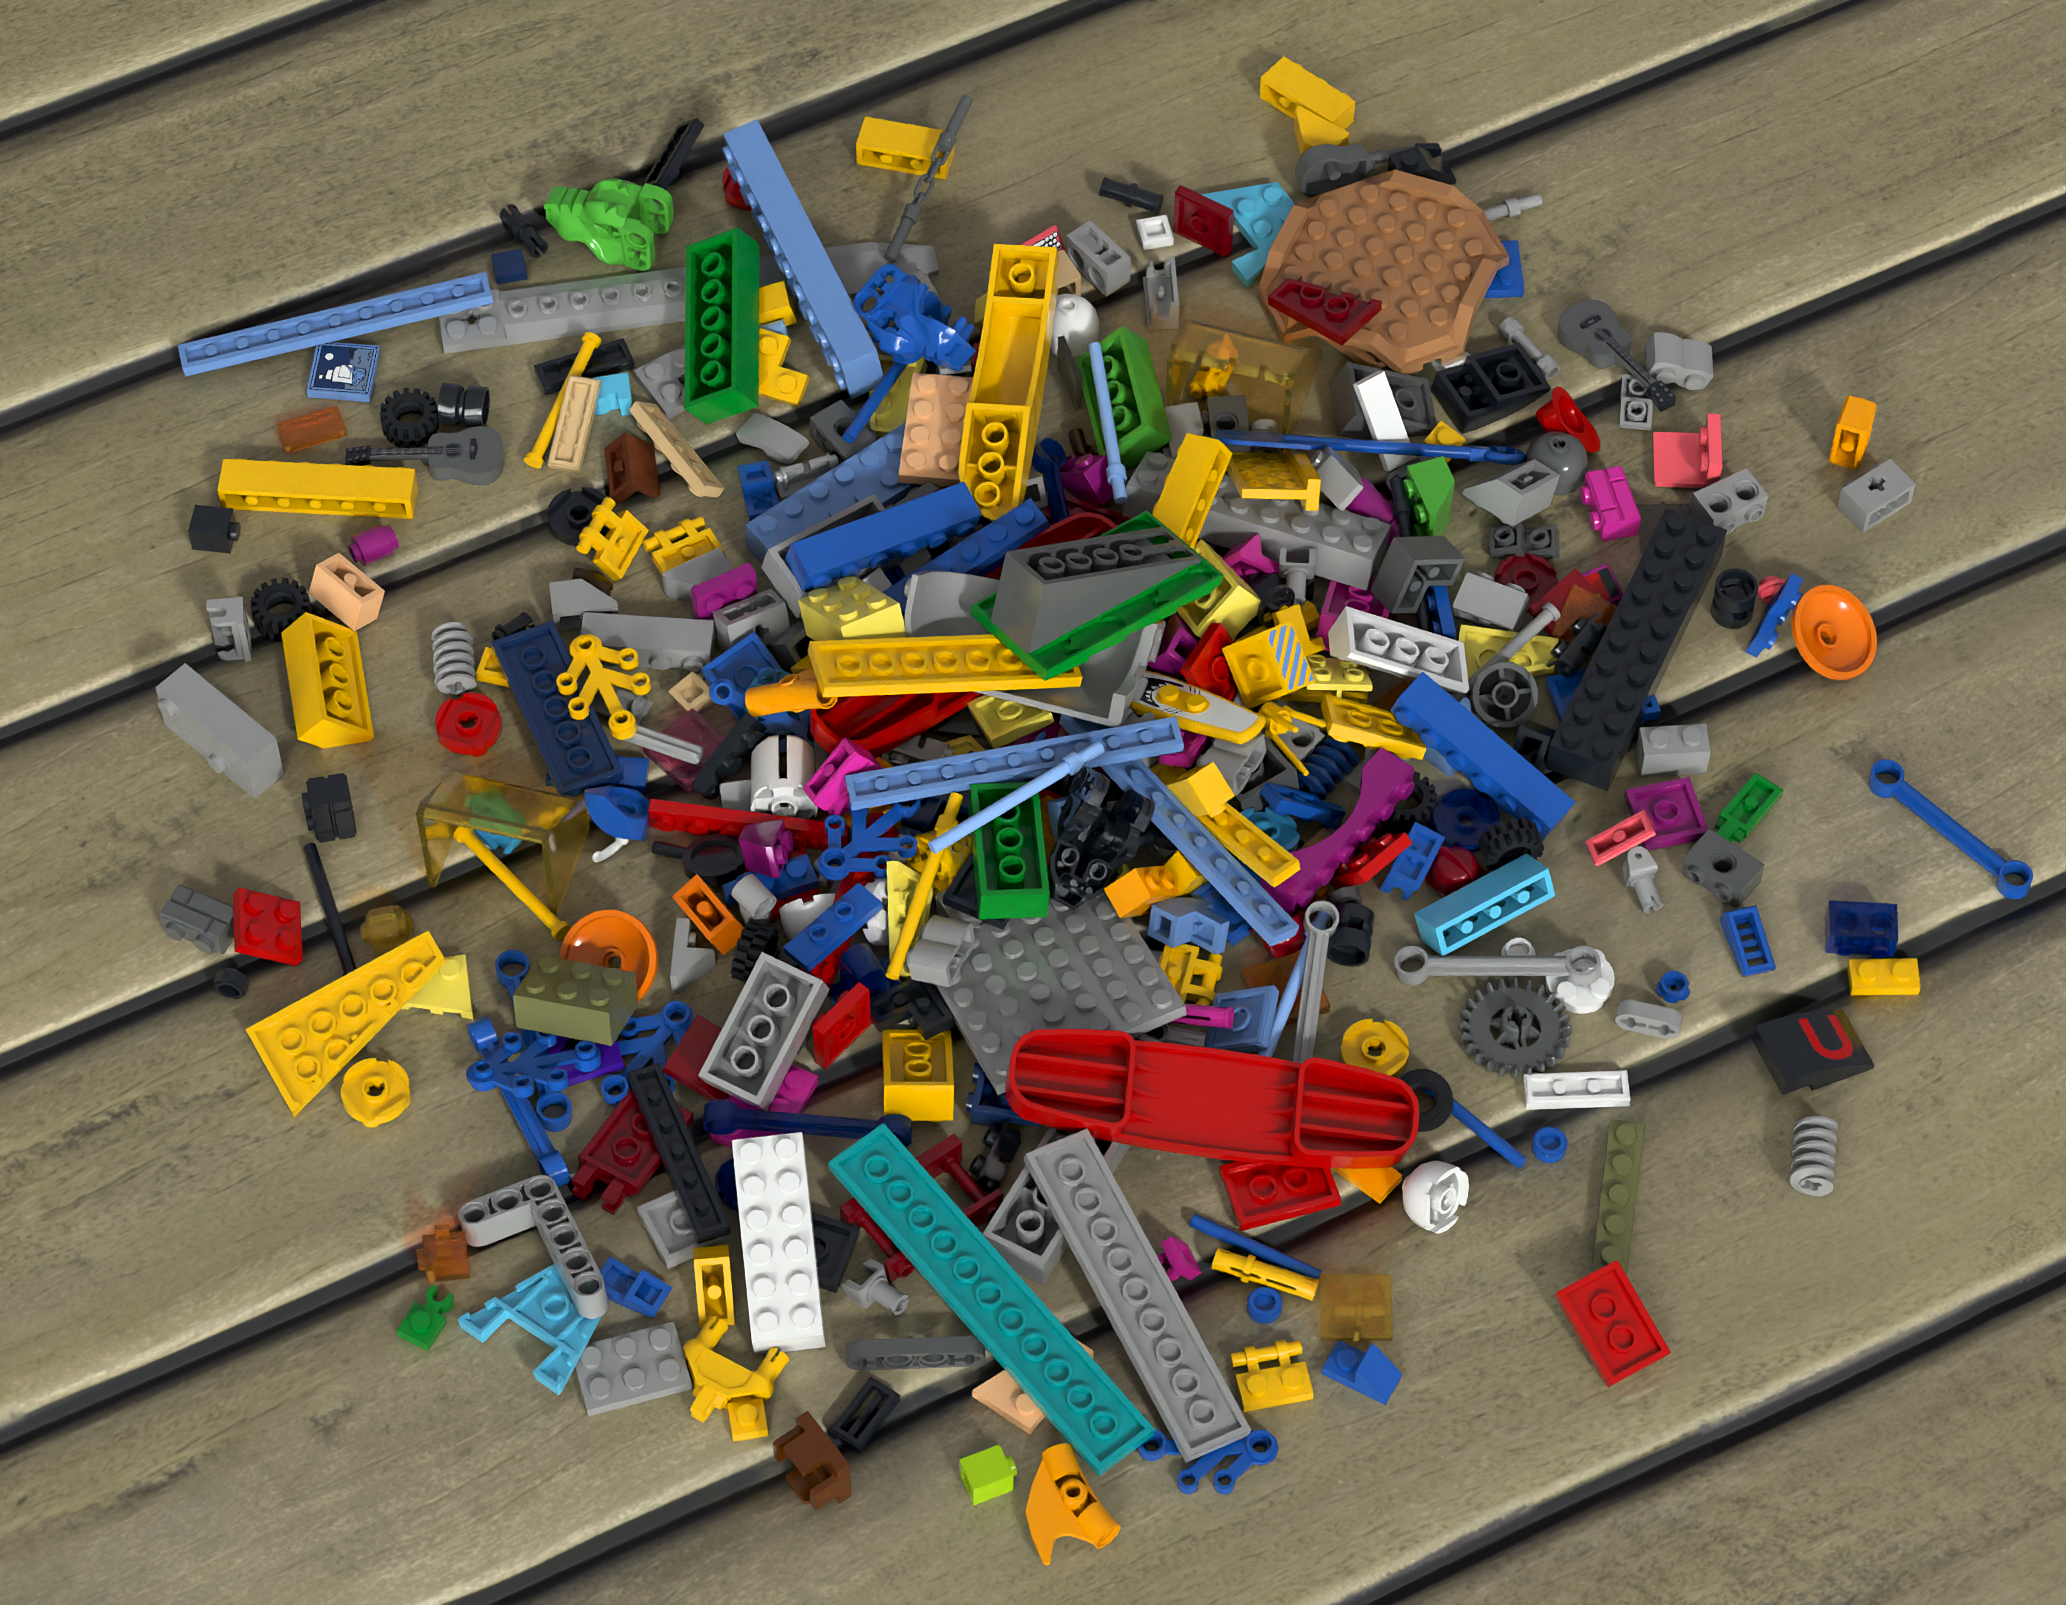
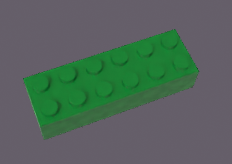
(722, 326)

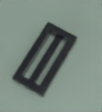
(848, 1438)

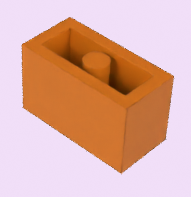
(709, 914)

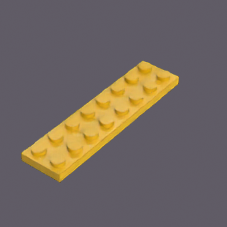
(924, 666)

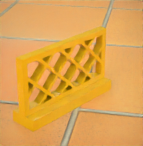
(1276, 476)

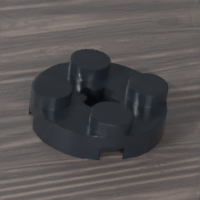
(565, 505)

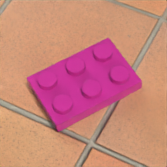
(790, 1098)

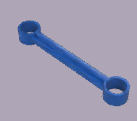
(1950, 829)
(546, 1096)
(548, 1159)

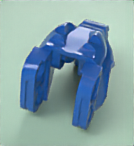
(919, 321)

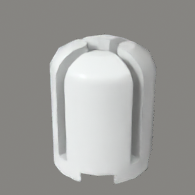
(771, 790)

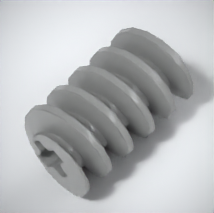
(453, 658)
(1814, 1155)

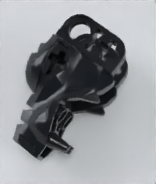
(1093, 839)

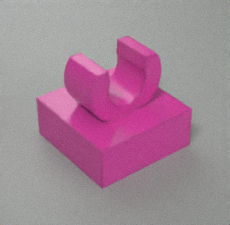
(1180, 1259)

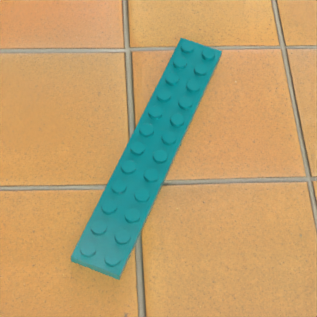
(991, 1299)

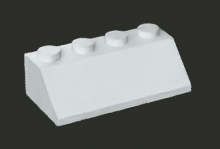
(1398, 649)

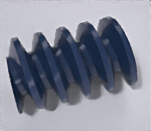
(1327, 767)

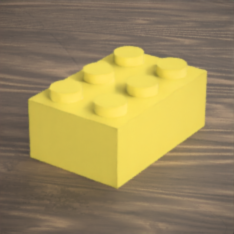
(851, 612)

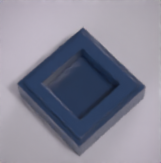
(509, 266)

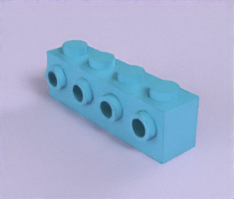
(1484, 904)

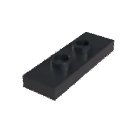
(674, 153)
(604, 361)

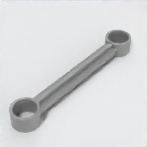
(1497, 965)
(1312, 981)

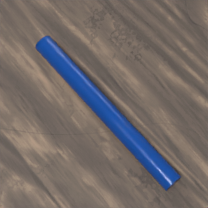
(873, 402)
(1484, 1132)
(1253, 1247)

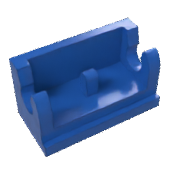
(1414, 862)

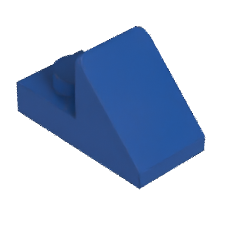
(1364, 1372)

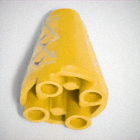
(951, 861)

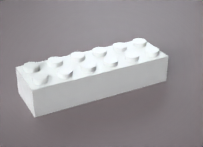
(778, 1243)

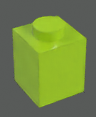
(987, 1474)

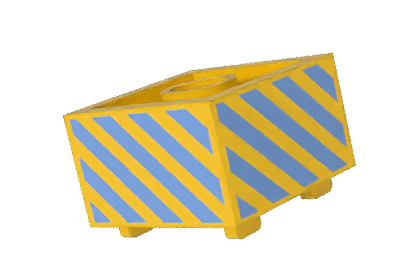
(1268, 665)

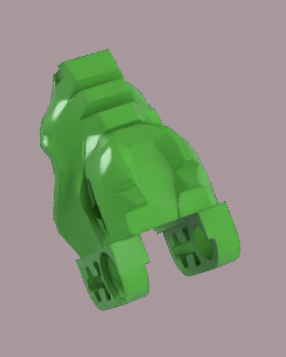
(610, 217)

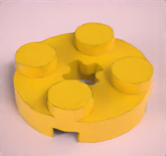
(1376, 1034)
(375, 1109)

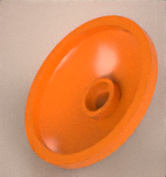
(1834, 632)
(610, 935)

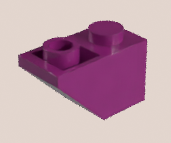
(1087, 478)
(1175, 647)
(766, 847)

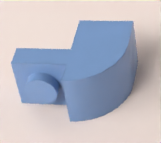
(1188, 920)

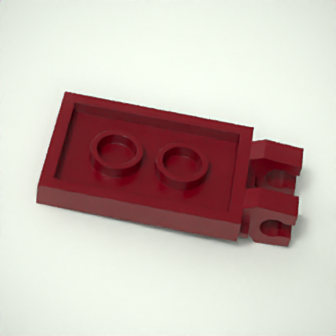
(620, 1156)

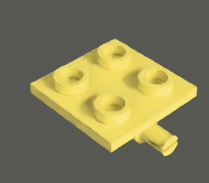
(1337, 676)

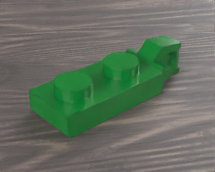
(1747, 808)

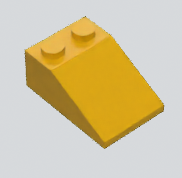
(918, 1075)

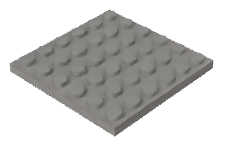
(1057, 974)

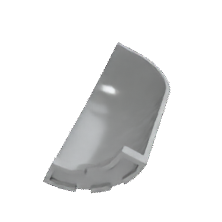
(942, 604)

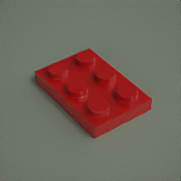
(1276, 1192)
(1612, 1323)

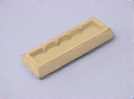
(574, 424)

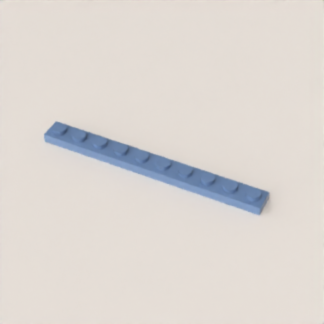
(335, 324)
(1009, 763)
(1198, 844)

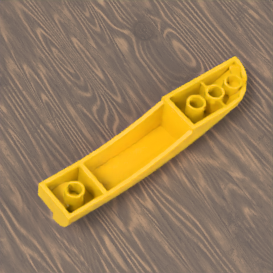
(1009, 377)

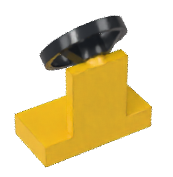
(1285, 610)

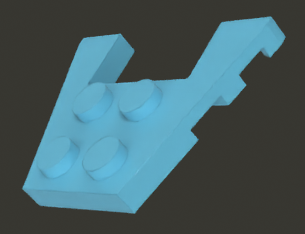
(1259, 217)
(547, 1312)

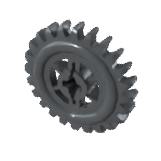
(1523, 1007)

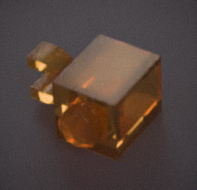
(444, 1255)

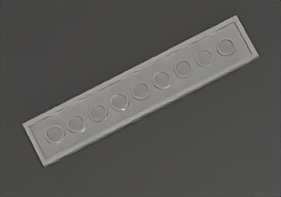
(1137, 1295)

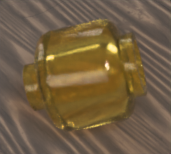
(387, 928)

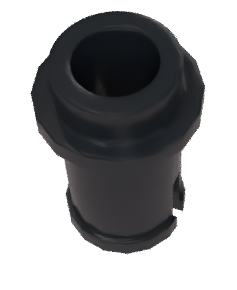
(514, 626)

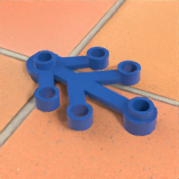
(771, 721)
(866, 841)
(649, 1047)
(494, 1072)
(1242, 1447)

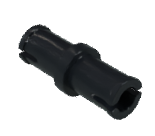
(1131, 195)
(523, 231)

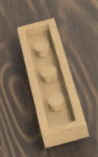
(676, 449)

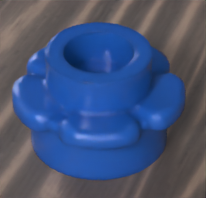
(1677, 980)

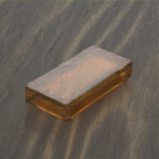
(311, 429)

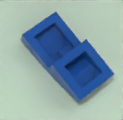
(757, 487)
(632, 1289)

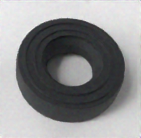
(1443, 1097)

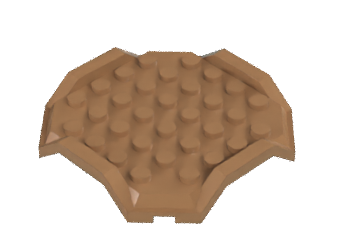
(1395, 242)

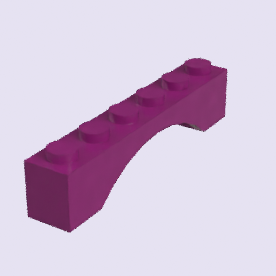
(1382, 785)

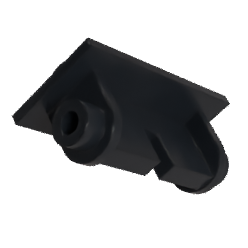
(1568, 653)
(998, 1144)

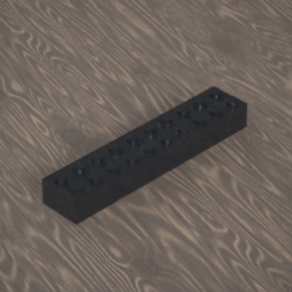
(1636, 650)

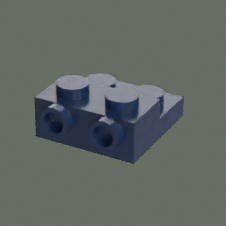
(987, 1106)

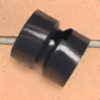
(468, 405)
(1734, 598)
(1351, 940)

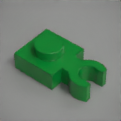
(425, 1322)

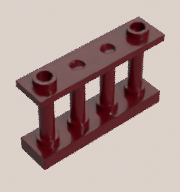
(940, 1158)

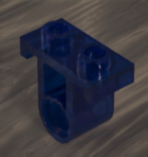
(861, 966)

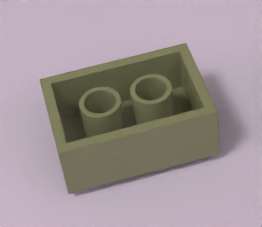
(575, 1000)

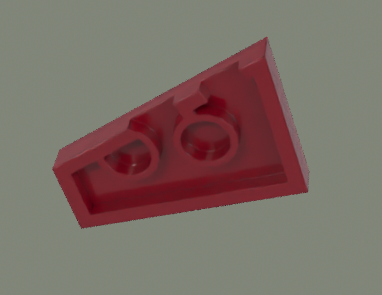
(1324, 312)

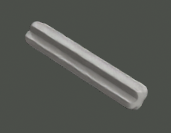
(666, 744)

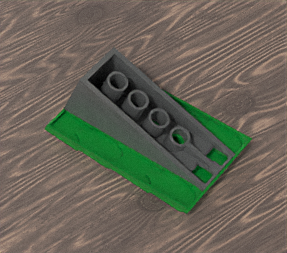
(1091, 593)

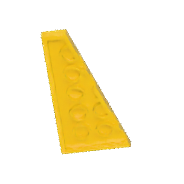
(325, 1030)

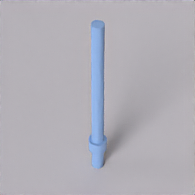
(1115, 471)
(1070, 765)
(1292, 988)

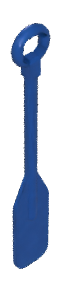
(1493, 454)

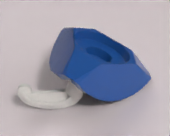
(619, 814)

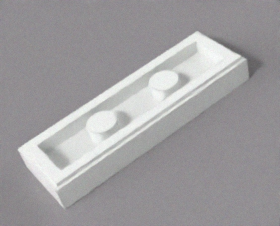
(1382, 416)
(1576, 1090)

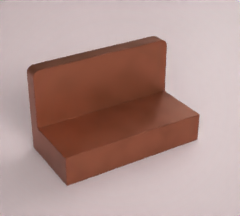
(631, 468)

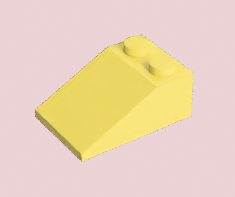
(1229, 604)

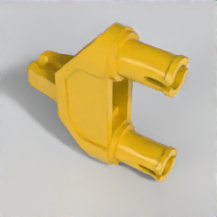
(722, 1380)

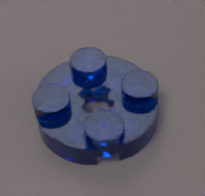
(1464, 803)

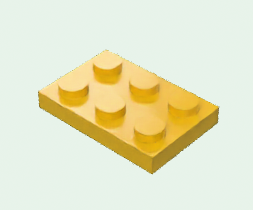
(1370, 727)

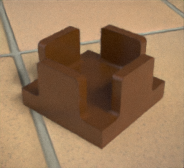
(820, 1467)

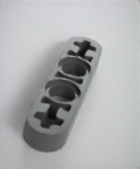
(915, 1353)

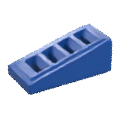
(1750, 916)

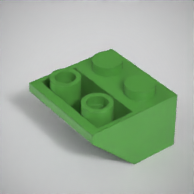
(1430, 492)

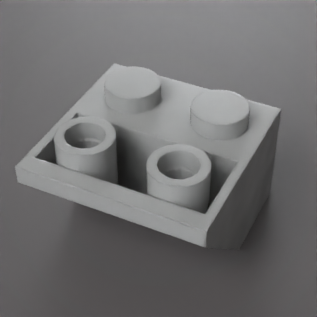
(1515, 491)

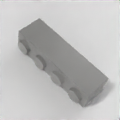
(657, 640)

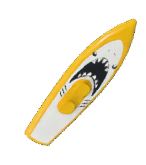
(1197, 709)

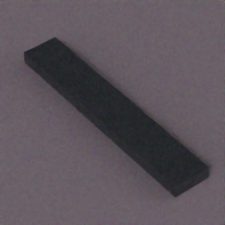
(678, 1153)

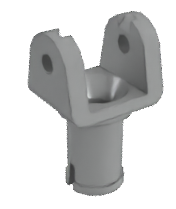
(1297, 573)
(1640, 875)
(876, 1290)

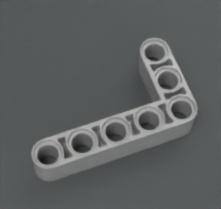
(540, 1204)

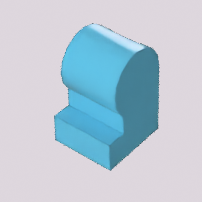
(614, 394)

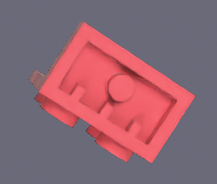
(1688, 458)

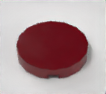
(1530, 573)

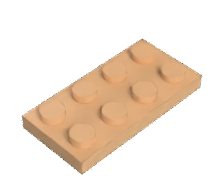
(934, 429)

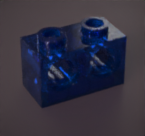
(1861, 921)

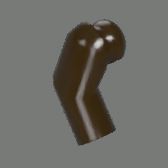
(1079, 444)
(594, 578)

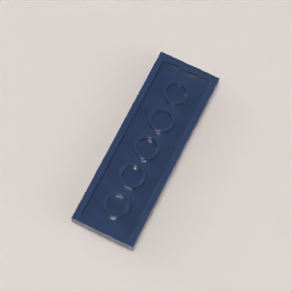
(571, 749)

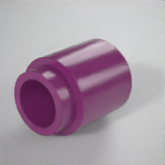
(373, 544)

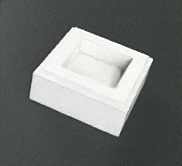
(1154, 232)

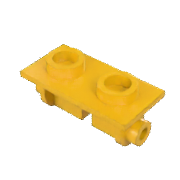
(1209, 381)

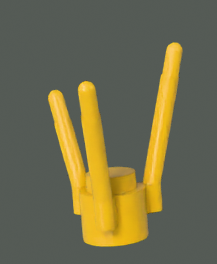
(1279, 722)

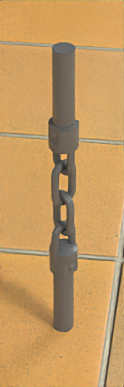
(912, 210)

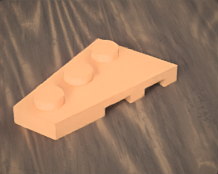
(1010, 1401)

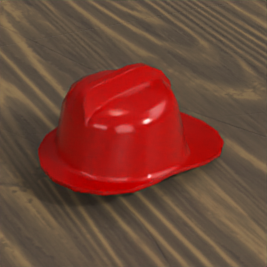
(1565, 416)

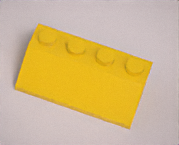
(326, 683)

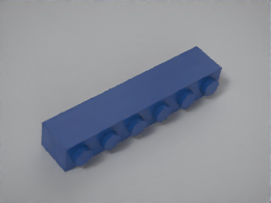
(883, 537)
(1481, 755)

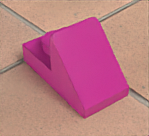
(1248, 559)

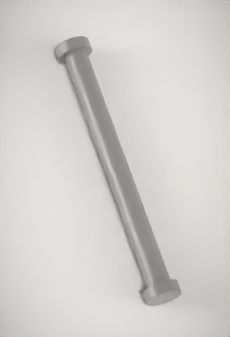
(1548, 614)

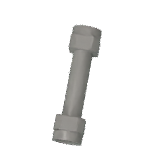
(1513, 331)

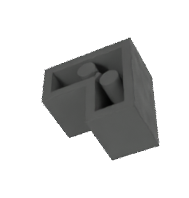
(1412, 567)

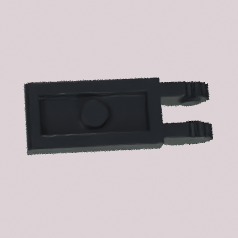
(728, 756)

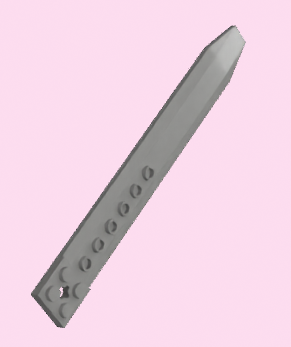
(635, 299)

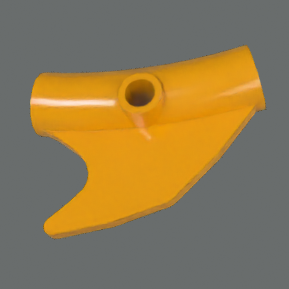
(791, 693)
(1065, 1505)

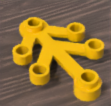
(601, 680)

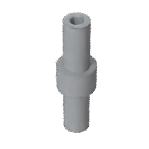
(1513, 207)

